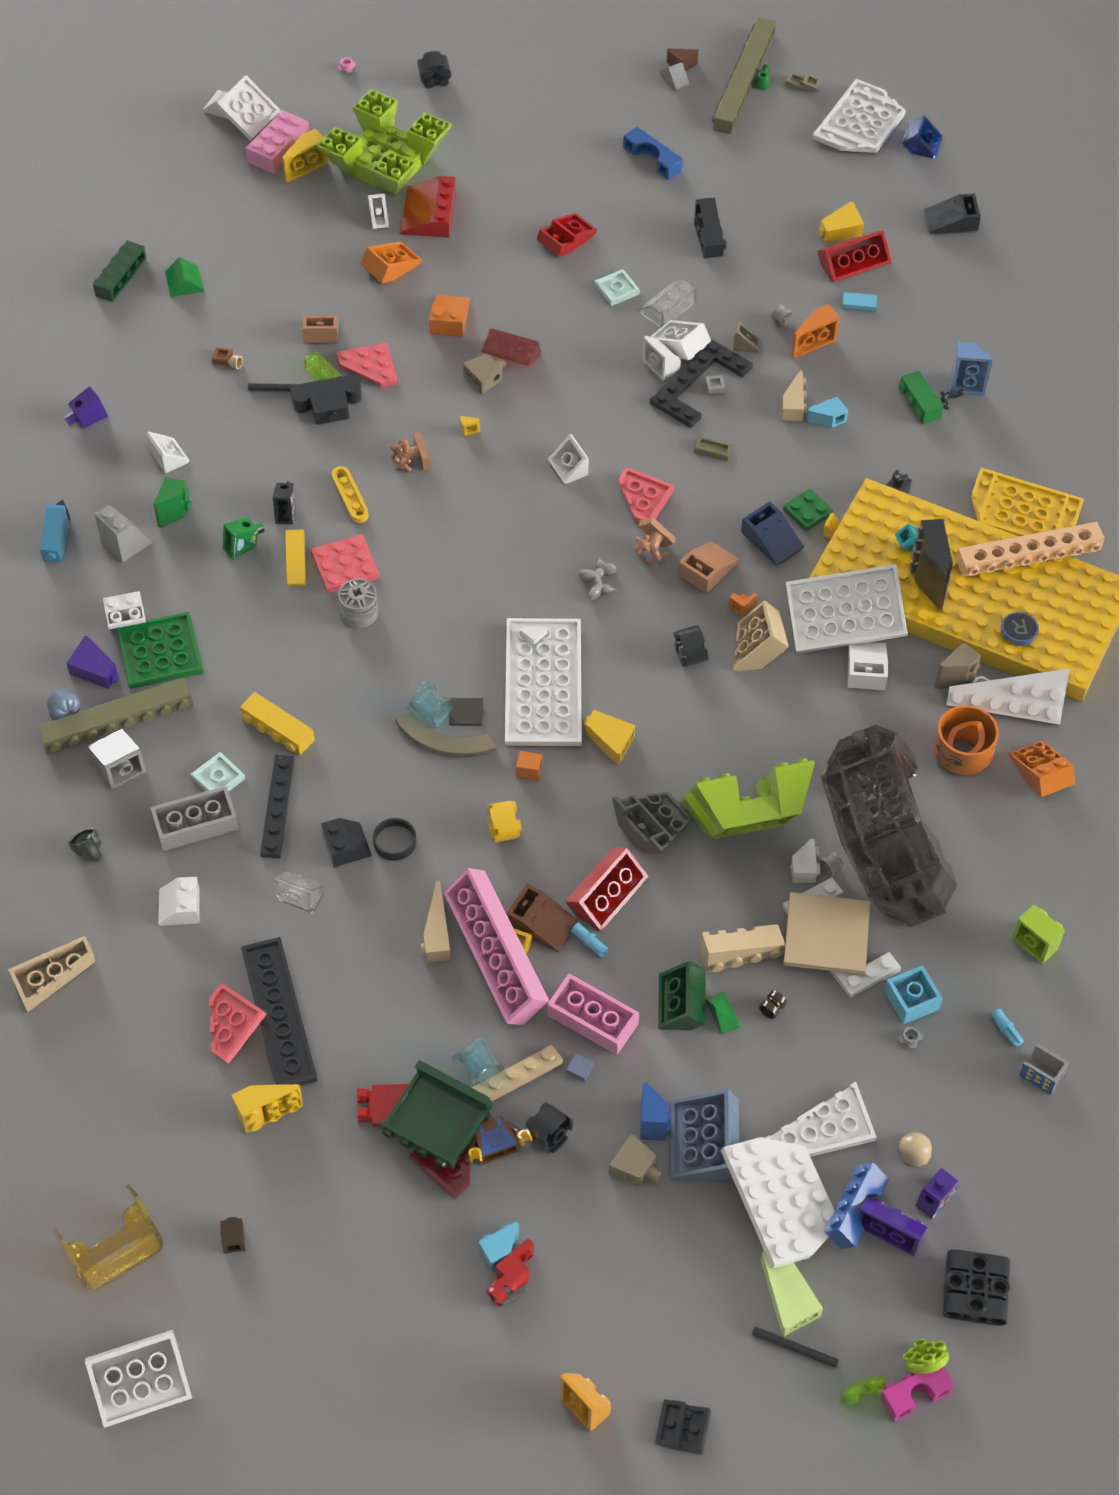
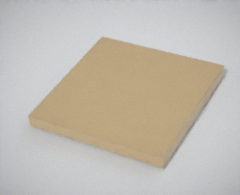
(827, 933)

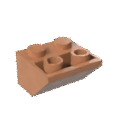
(320, 328)

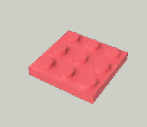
(344, 561)

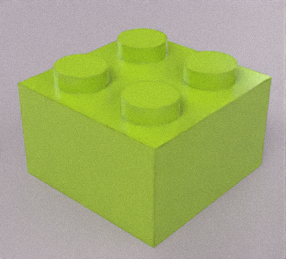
(1038, 933)

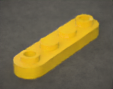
(350, 494)

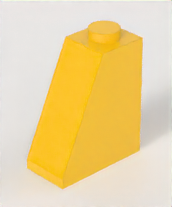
(842, 224)
(609, 734)

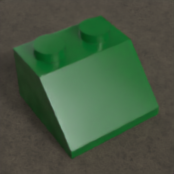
(171, 501)

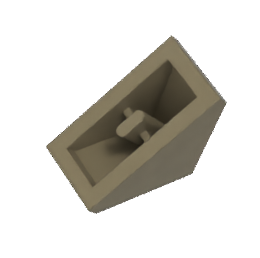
(745, 339)

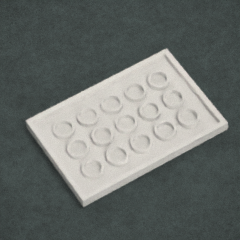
(846, 608)

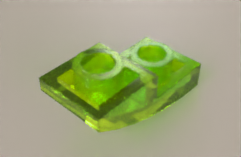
(855, 1392)

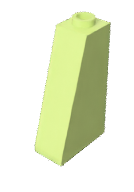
(791, 1296)

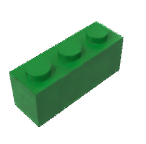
(921, 397)

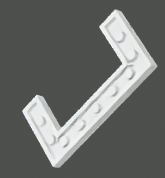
(875, 971)

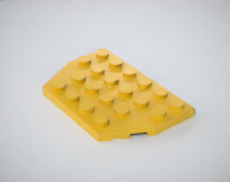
(1021, 505)

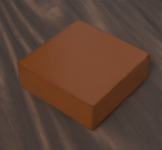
(221, 356)

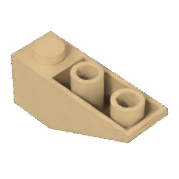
(793, 400)

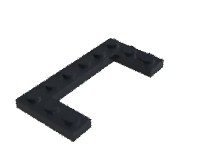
(667, 396)

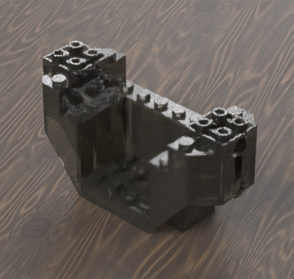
(895, 850)

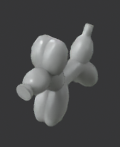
(602, 569)

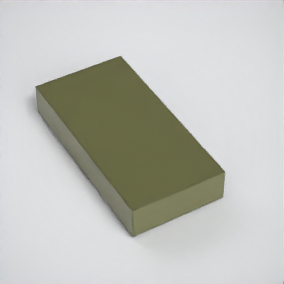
(713, 448)

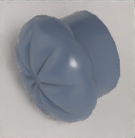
(62, 704)

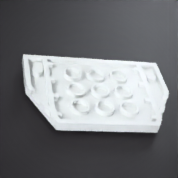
(860, 119)
(781, 1197)

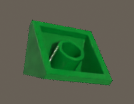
(183, 278)

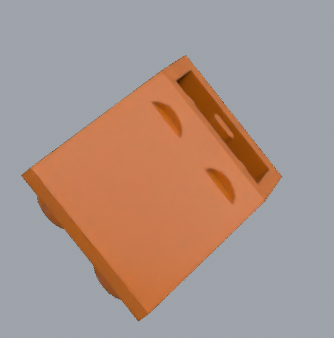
(1043, 768)

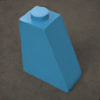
(55, 533)

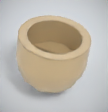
(235, 361)

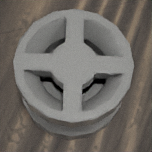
(782, 315)
(831, 864)

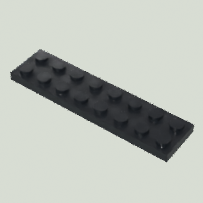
(282, 1025)

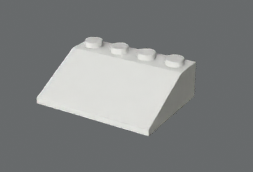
(138, 1378)

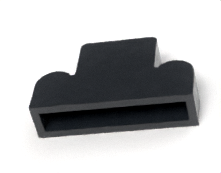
(327, 397)

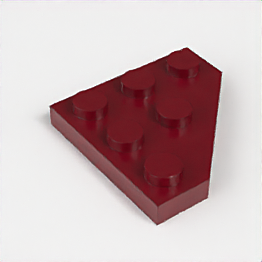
(453, 1180)

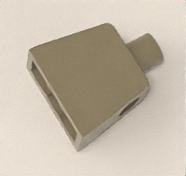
(484, 372)
(635, 1163)

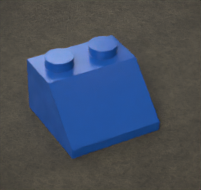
(654, 1115)

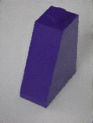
(92, 664)

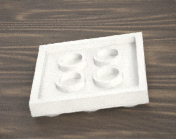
(247, 108)

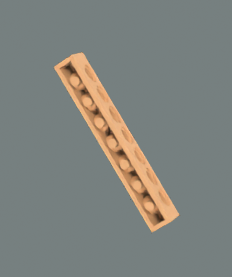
(1029, 549)

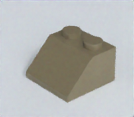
(958, 667)

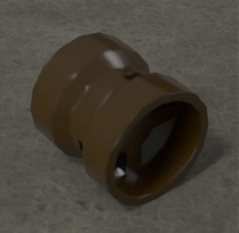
(772, 1005)

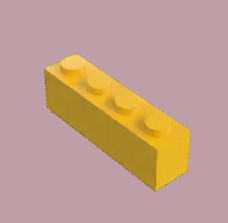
(277, 723)

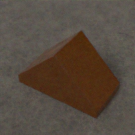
(688, 57)

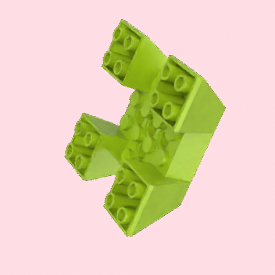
(383, 152)
(778, 800)

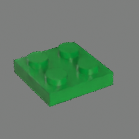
(808, 509)

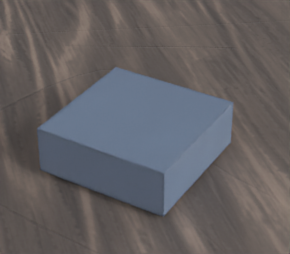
(580, 1067)

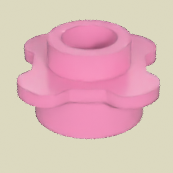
(346, 65)

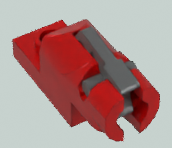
(511, 1275)

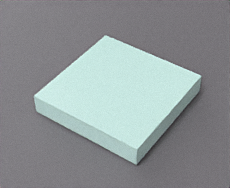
(617, 287)
(217, 773)

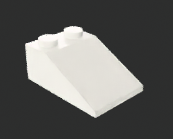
(683, 338)

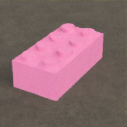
(275, 140)
(593, 1014)

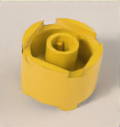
(503, 821)

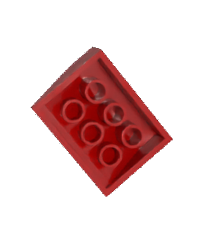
(429, 207)

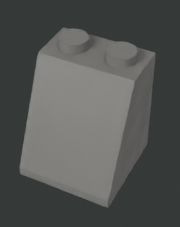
(120, 534)
(117, 758)

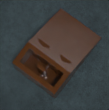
(541, 917)

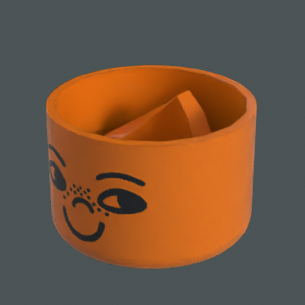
(969, 725)

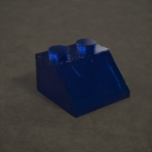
(922, 137)

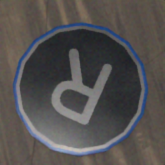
(1019, 628)

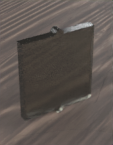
(466, 712)

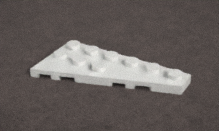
(1025, 697)

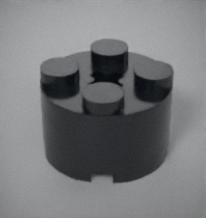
(434, 69)
(690, 645)
(549, 1128)

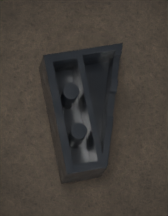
(708, 228)

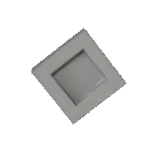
(715, 384)

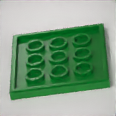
(159, 650)

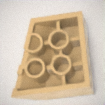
(759, 638)

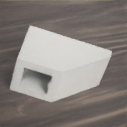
(804, 865)

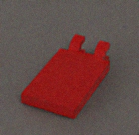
(381, 1102)

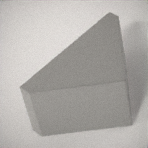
(675, 76)

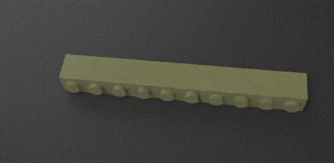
(744, 75)

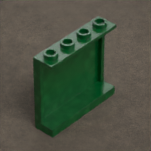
(437, 1115)

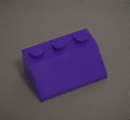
(892, 1226)

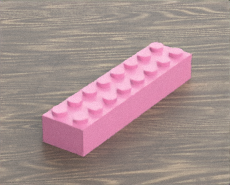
(496, 947)

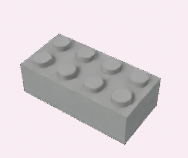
(194, 818)

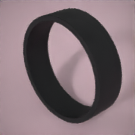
(394, 822)

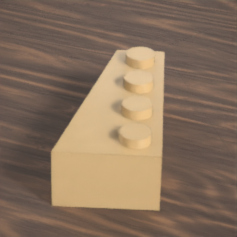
(740, 947)
(51, 971)

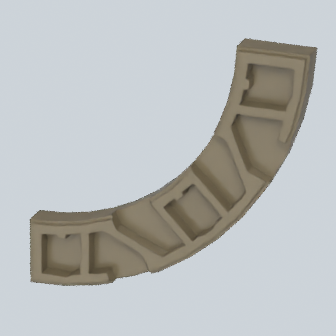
(444, 744)

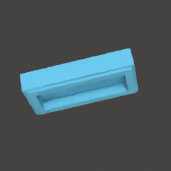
(859, 301)

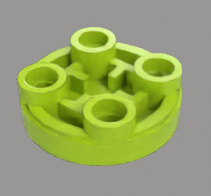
(926, 1357)

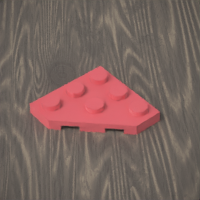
(370, 363)
(644, 494)
(231, 1021)

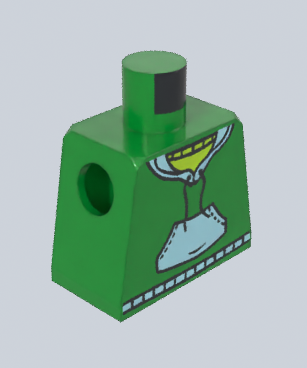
(240, 536)

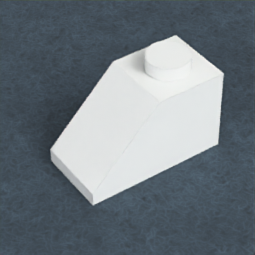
(378, 211)

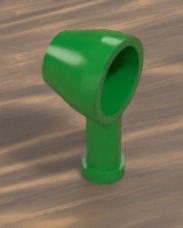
(762, 79)

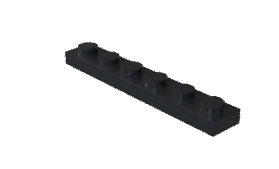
(277, 806)

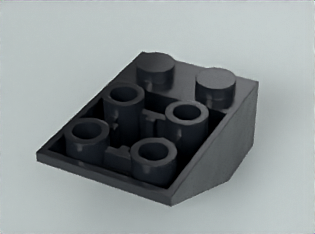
(954, 215)

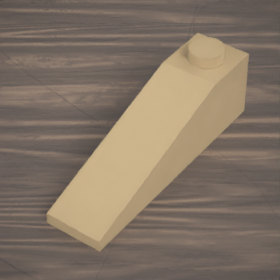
(436, 939)

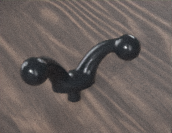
(949, 395)

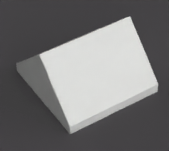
(166, 451)
(569, 460)

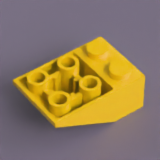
(265, 1104)

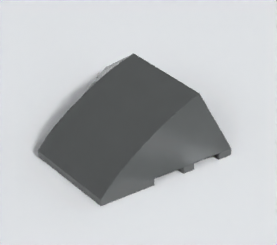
(651, 820)

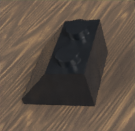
(345, 841)

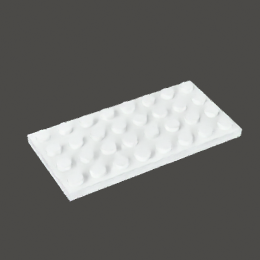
(543, 684)

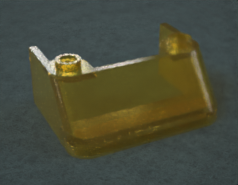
(119, 1251)

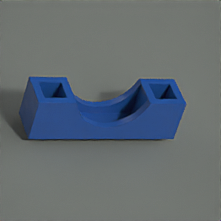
(640, 142)
(845, 1224)

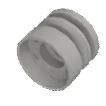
(358, 603)

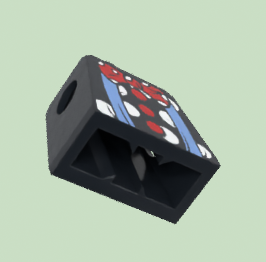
(284, 495)

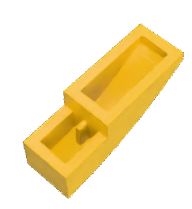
(295, 558)

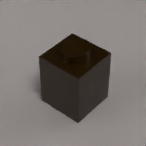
(232, 1235)

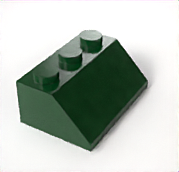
(682, 997)

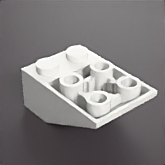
(867, 666)

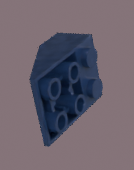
(771, 533)

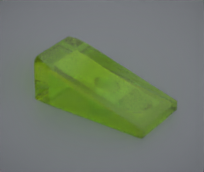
(320, 367)

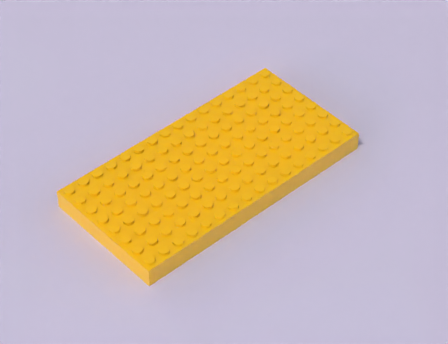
(1066, 596)

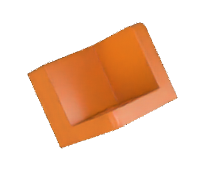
(741, 603)
(529, 765)

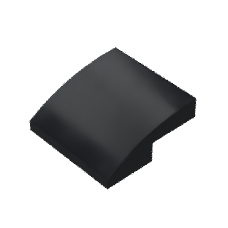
(683, 1426)

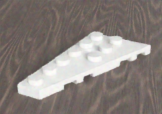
(831, 1125)

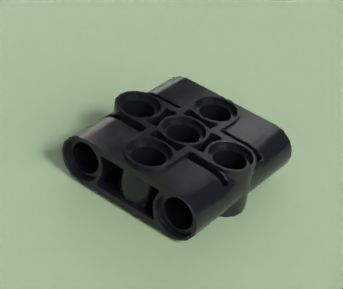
(993, 1275)

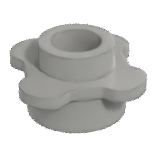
(910, 1032)

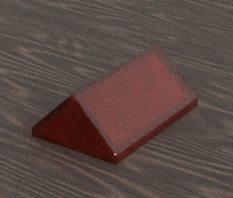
(511, 347)

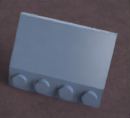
(699, 1132)

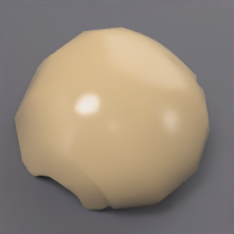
(915, 1149)

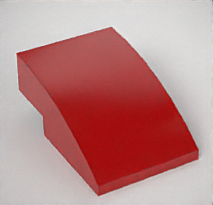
(566, 234)

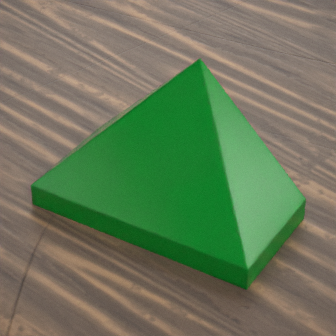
(722, 1013)

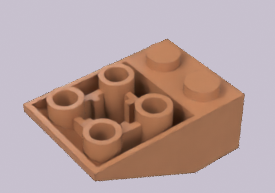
(706, 566)

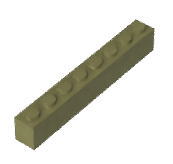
(115, 715)

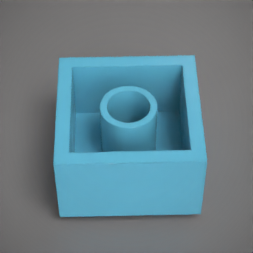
(913, 994)

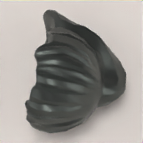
(87, 844)

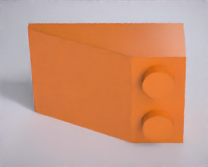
(389, 261)
(449, 315)
(816, 331)

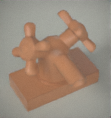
(411, 453)
(655, 537)

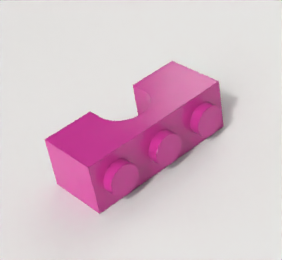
(898, 1397)

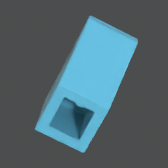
(828, 413)
(499, 1245)

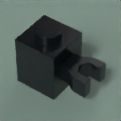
(900, 482)

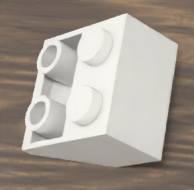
(124, 610)

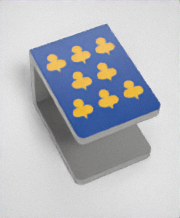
(1040, 1078)

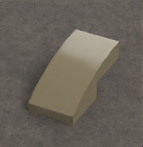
(799, 82)

